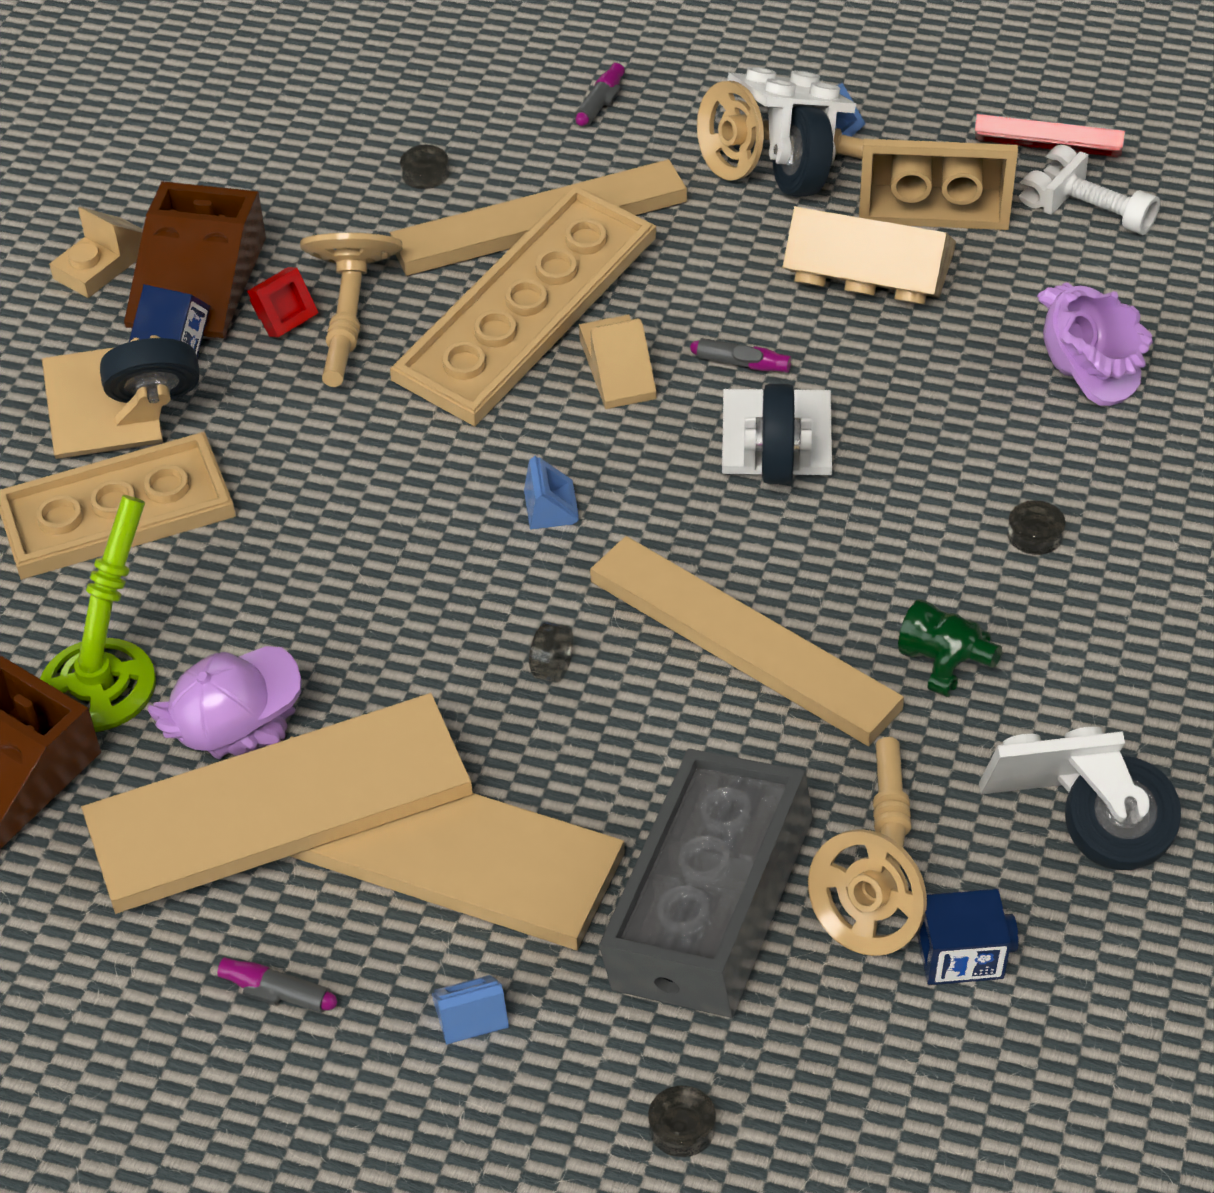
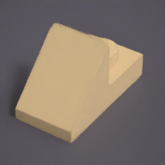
(99, 257)
(618, 360)

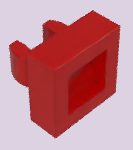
(282, 302)

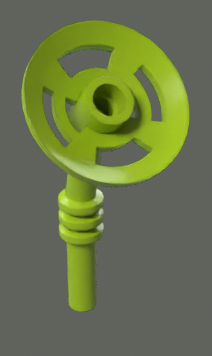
(92, 666)

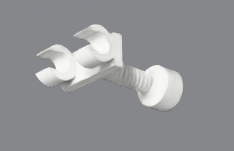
(1069, 180)

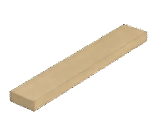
(503, 224)
(748, 640)

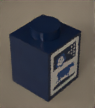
(170, 316)
(966, 937)

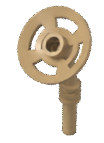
(743, 131)
(351, 260)
(874, 884)

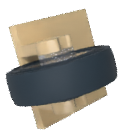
(115, 394)

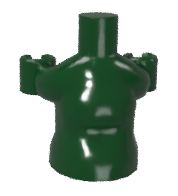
(947, 640)

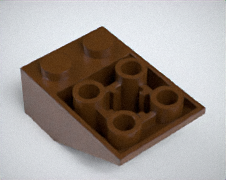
(201, 246)
(42, 745)

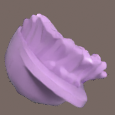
(1095, 341)
(231, 702)

